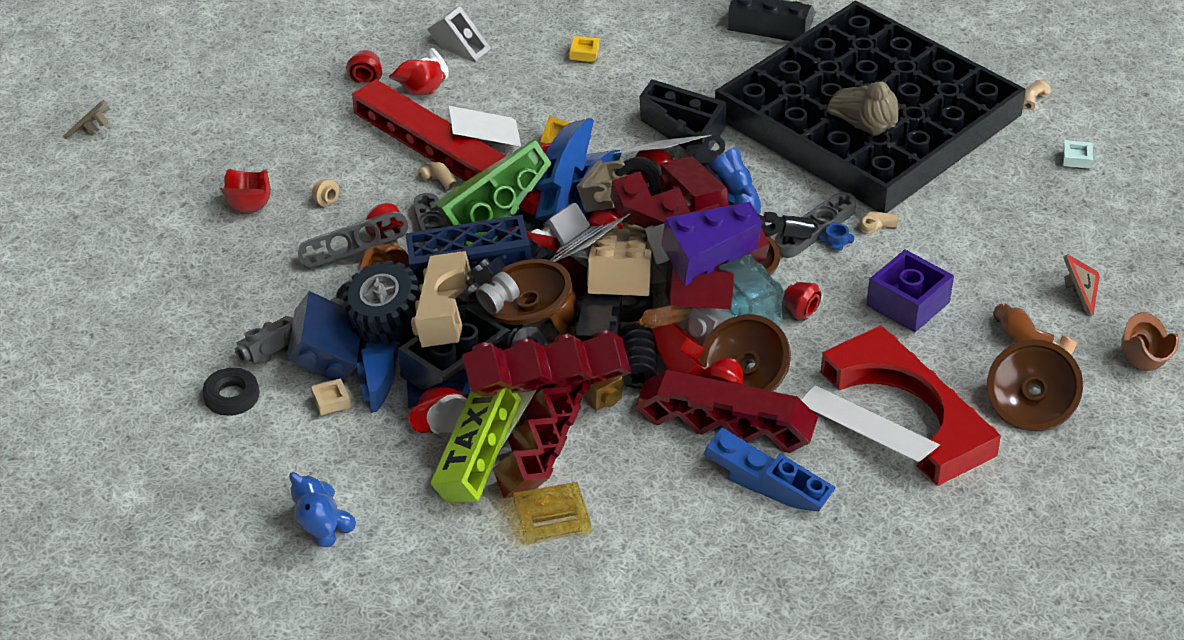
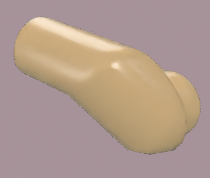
(1037, 88)
(439, 172)
(875, 220)

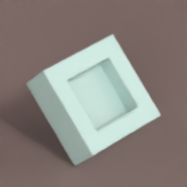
(1077, 154)

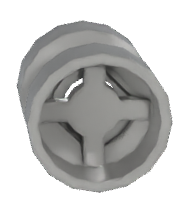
(498, 292)

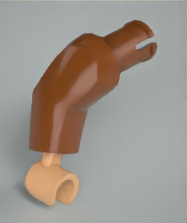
(1020, 327)

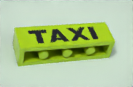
(474, 446)

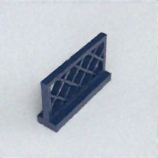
(510, 249)

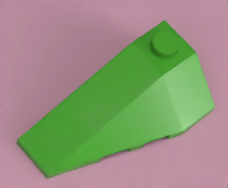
(495, 190)

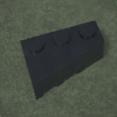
(681, 113)
(598, 314)

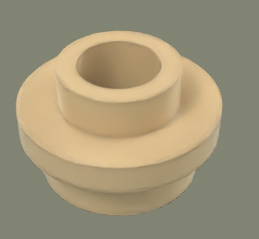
(325, 192)

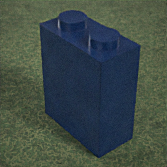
(323, 338)

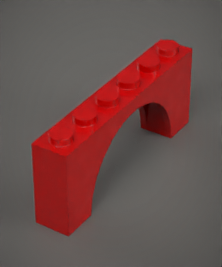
(881, 359)

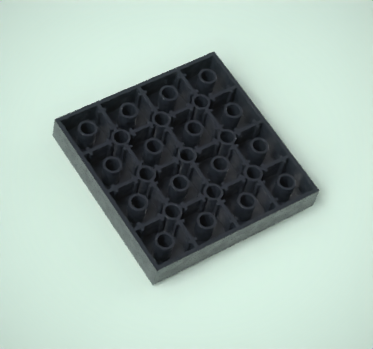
(942, 99)

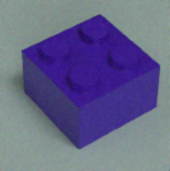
(909, 290)

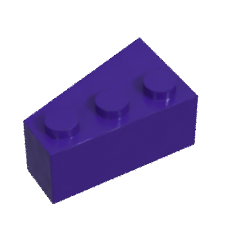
(710, 237)

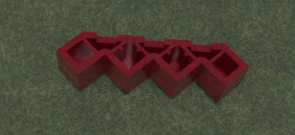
(633, 198)
(534, 365)
(738, 408)
(539, 438)

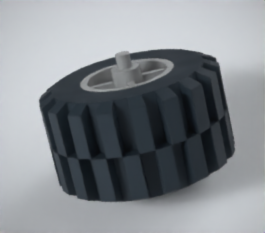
(382, 302)

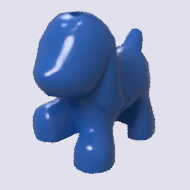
(736, 178)
(317, 509)

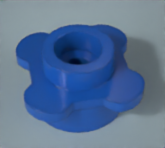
(837, 236)

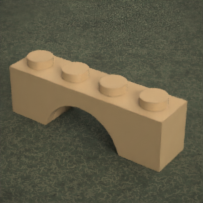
(437, 312)

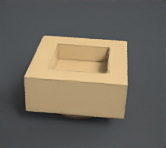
(330, 397)

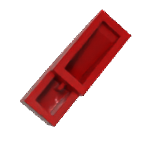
(679, 349)

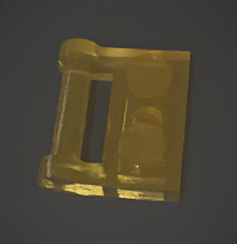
(552, 504)

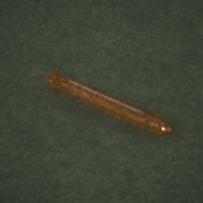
(665, 316)

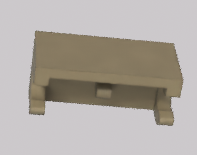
(596, 186)

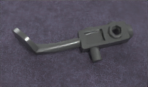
(264, 341)

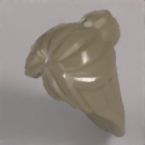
(866, 107)

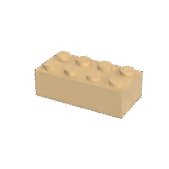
(621, 263)

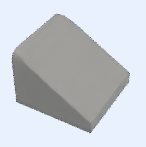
(568, 223)

